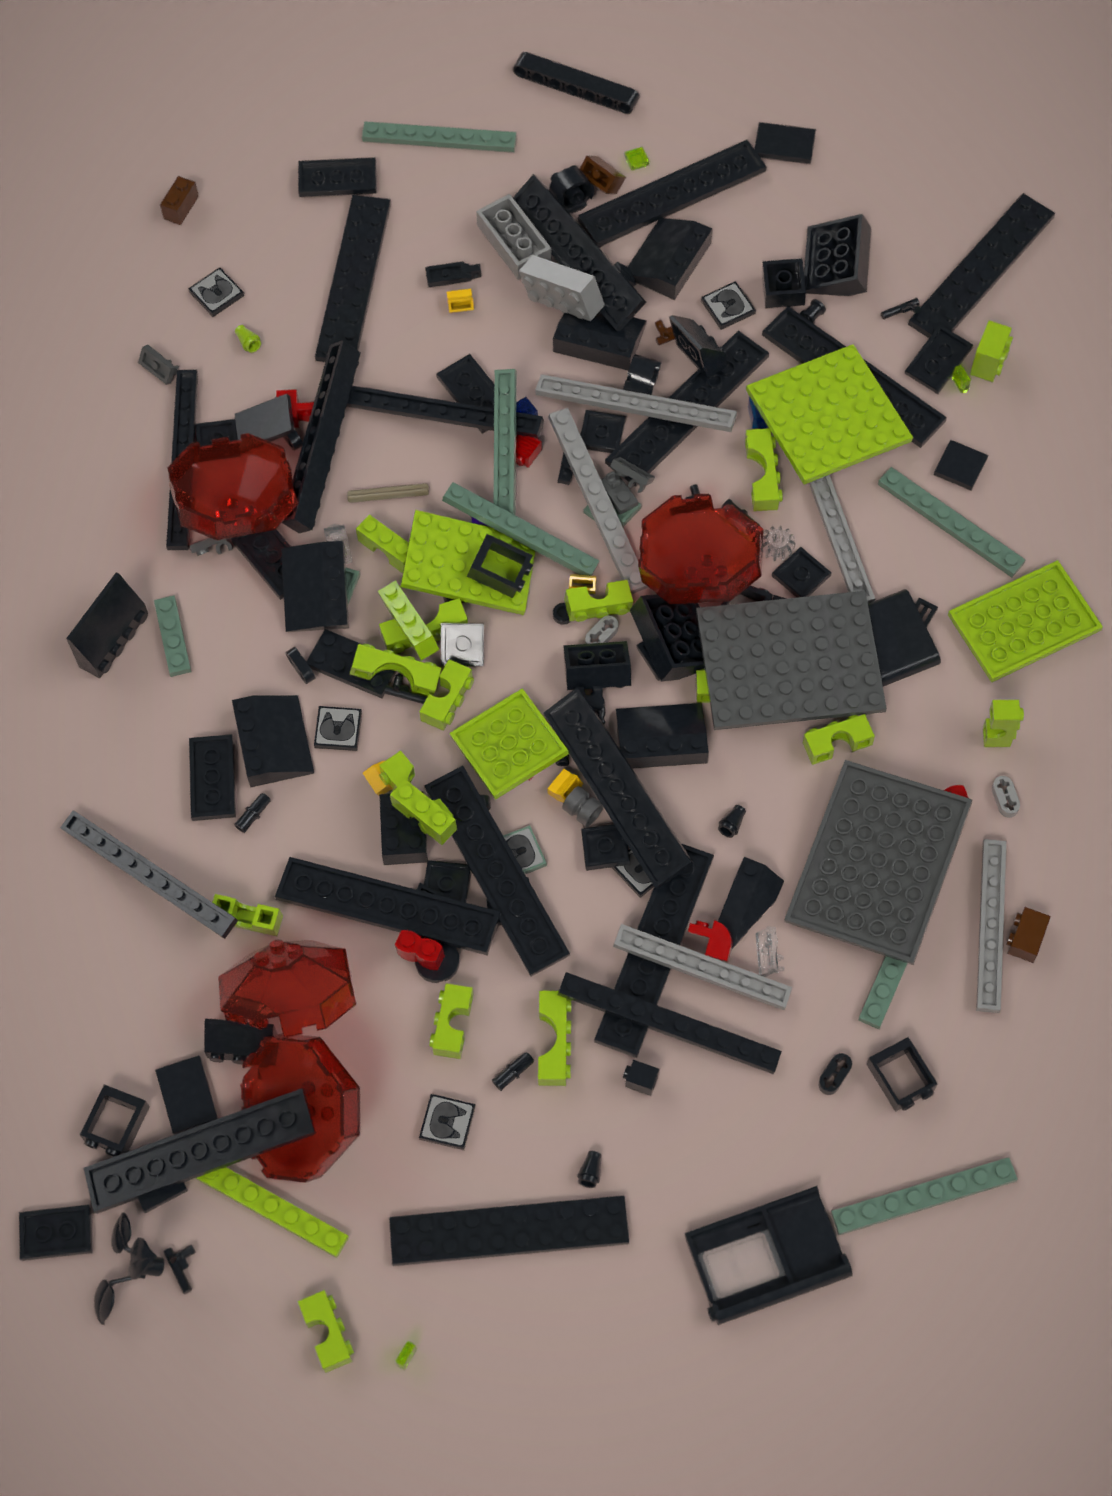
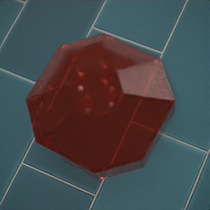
(232, 487)
(699, 551)
(289, 979)
(331, 1093)

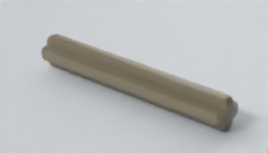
(388, 492)

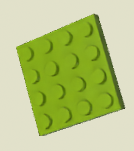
(509, 743)

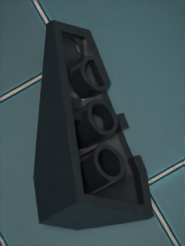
(749, 898)

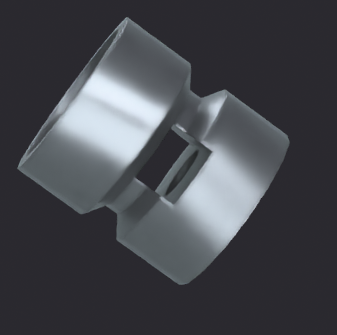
(585, 808)

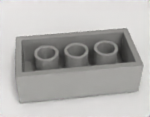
(511, 233)
(561, 287)

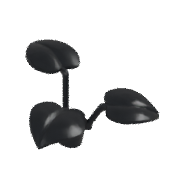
(142, 1263)

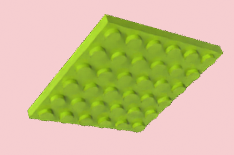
(828, 414)

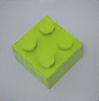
(992, 351)

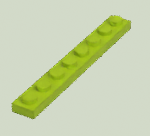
(276, 1210)

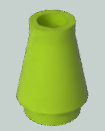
(248, 339)

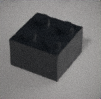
(783, 283)

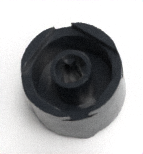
(571, 188)
(642, 375)

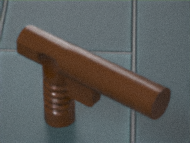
(664, 332)

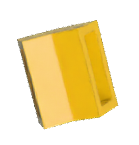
(460, 300)
(583, 579)
(374, 779)
(564, 785)

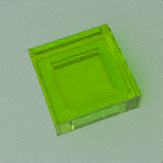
(636, 158)
(961, 379)
(406, 1355)

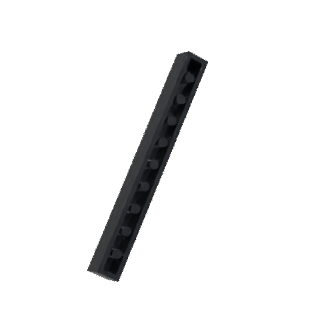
(322, 434)

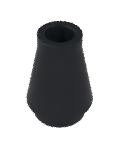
(732, 821)
(590, 1171)

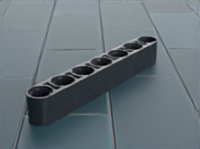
(576, 83)

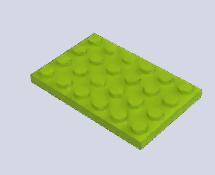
(443, 553)
(1024, 621)

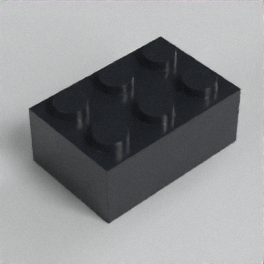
(400, 837)

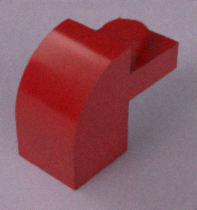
(300, 411)
(719, 937)

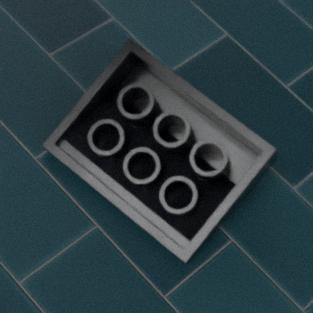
(670, 255)
(838, 257)
(598, 340)
(315, 587)
(107, 626)
(669, 636)
(662, 735)
(272, 738)

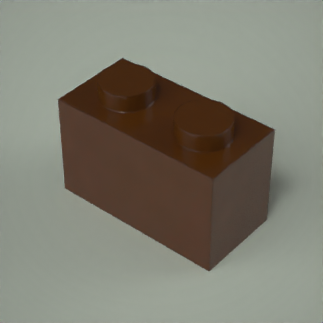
(602, 174)
(179, 200)
(1028, 934)

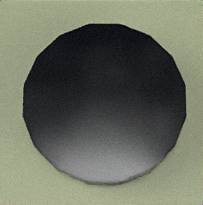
(447, 968)

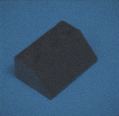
(698, 346)
(597, 665)
(232, 1040)

